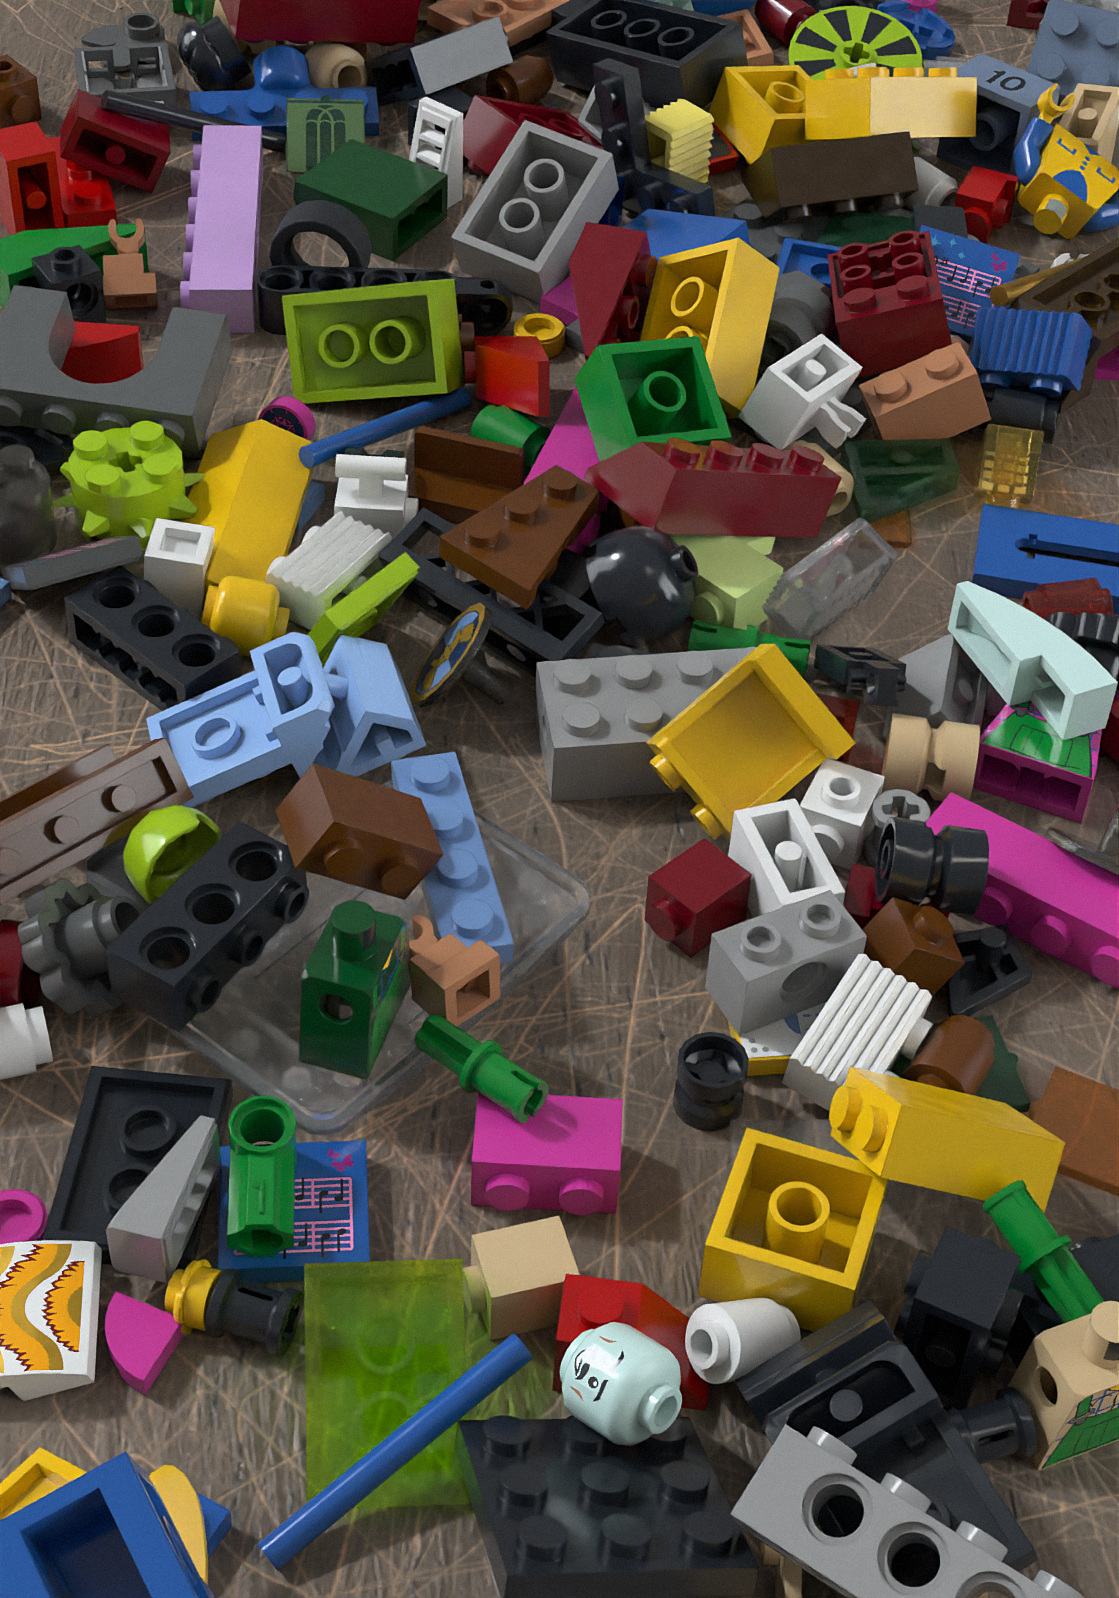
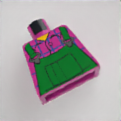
(1033, 766)

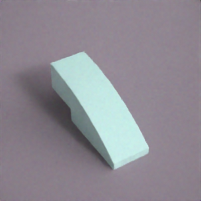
(1032, 661)

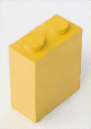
(942, 1137)

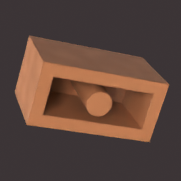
(927, 397)

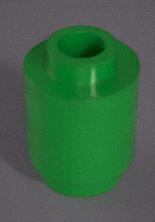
(511, 428)

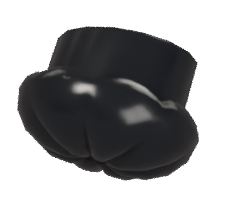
(211, 55)

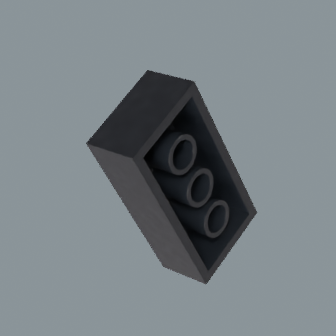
(673, 47)

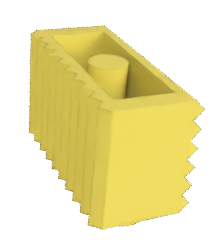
(681, 139)

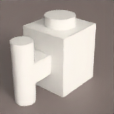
(375, 491)

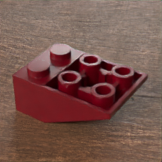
(611, 284)
(888, 301)

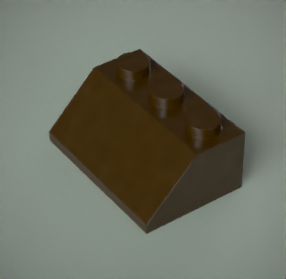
(833, 177)

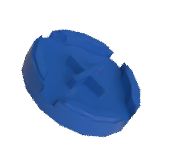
(929, 29)

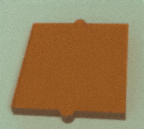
(1088, 1121)

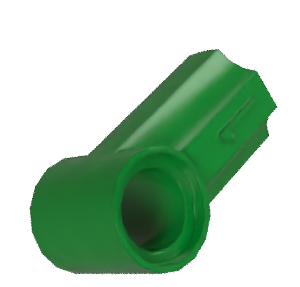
(261, 1177)

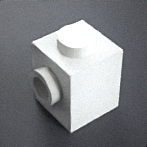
(841, 808)

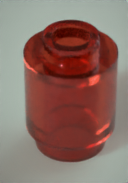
(1069, 597)

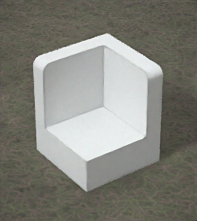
(178, 562)

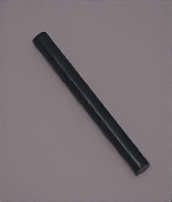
(179, 117)

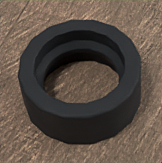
(325, 219)

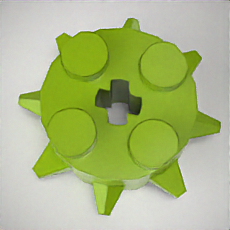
(126, 482)

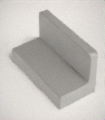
(941, 686)

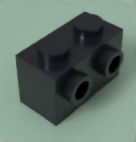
(960, 1313)

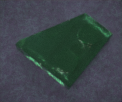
(898, 474)

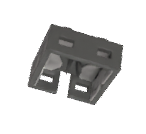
(146, 81)

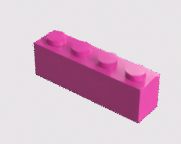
(1043, 891)

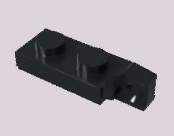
(863, 672)

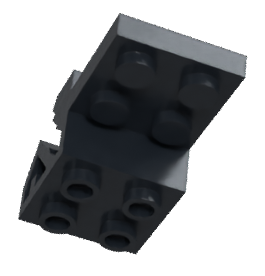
(880, 1404)

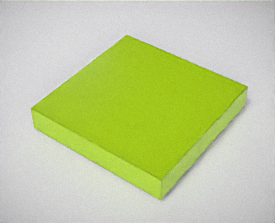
(363, 606)

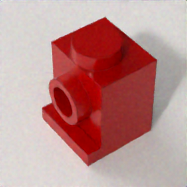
(986, 201)

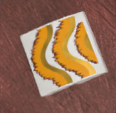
(48, 1315)

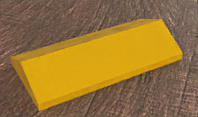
(250, 497)

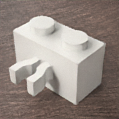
(804, 394)

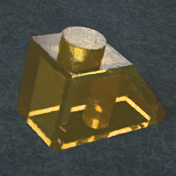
(1008, 465)

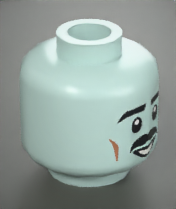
(621, 1383)

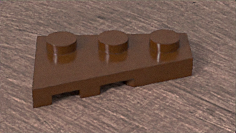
(522, 534)

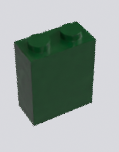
(386, 192)

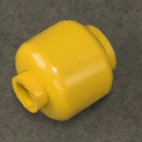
(245, 612)

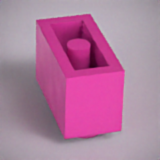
(553, 1161)

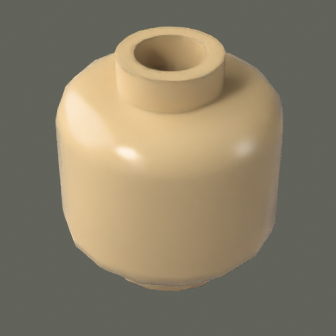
(335, 66)

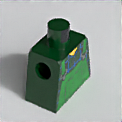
(359, 965)

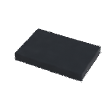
(119, 1139)

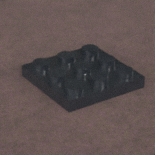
(599, 1517)

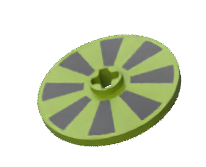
(851, 32)

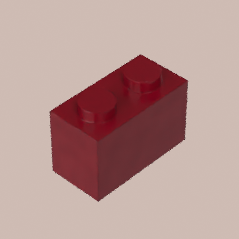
(114, 142)

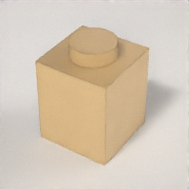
(518, 1276)

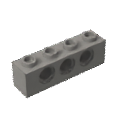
(808, 1471)

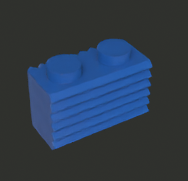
(1029, 349)

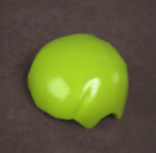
(166, 847)

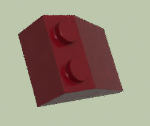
(494, 122)

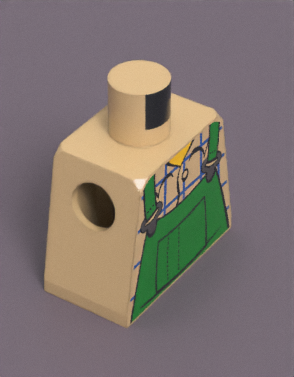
(1073, 1385)

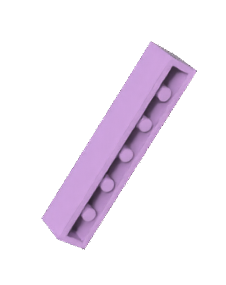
(224, 225)

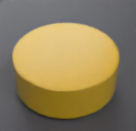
(547, 329)

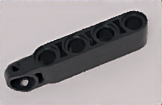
(476, 298)

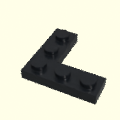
(626, 137)

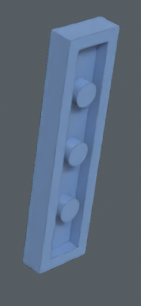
(461, 884)

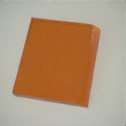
(895, 529)

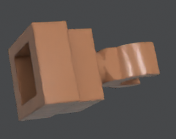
(124, 275)
(451, 976)

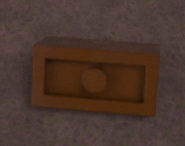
(462, 473)

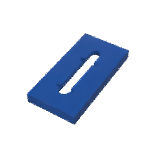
(1011, 573)

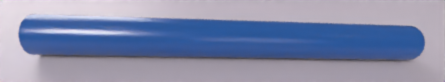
(384, 427)
(394, 1451)

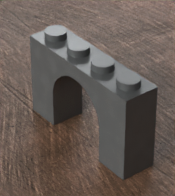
(172, 390)

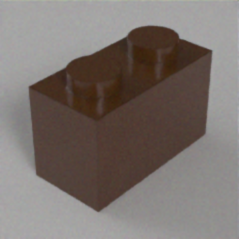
(358, 832)

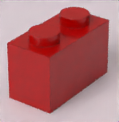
(28, 180)

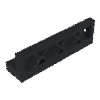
(510, 629)

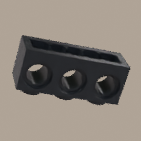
(148, 639)
(207, 927)

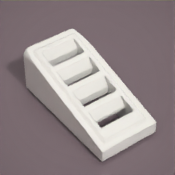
(426, 138)

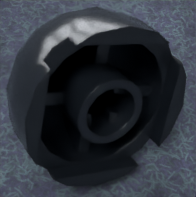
(642, 582)

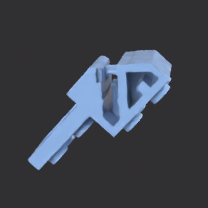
(295, 713)

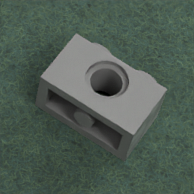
(782, 961)

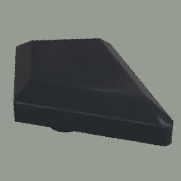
(990, 971)

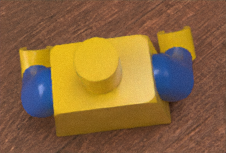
(1062, 177)

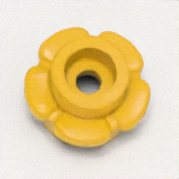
(190, 1294)

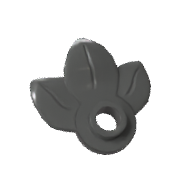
(137, 29)

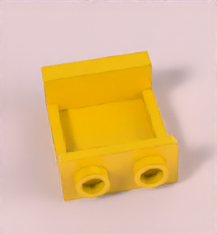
(747, 740)

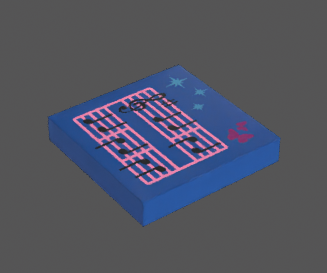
(967, 275)
(328, 1215)

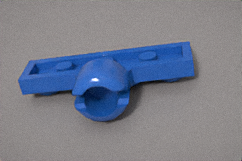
(278, 75)

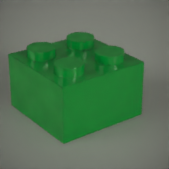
(650, 395)

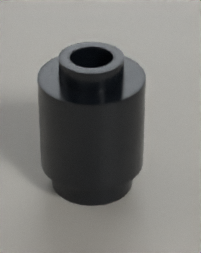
(1023, 411)

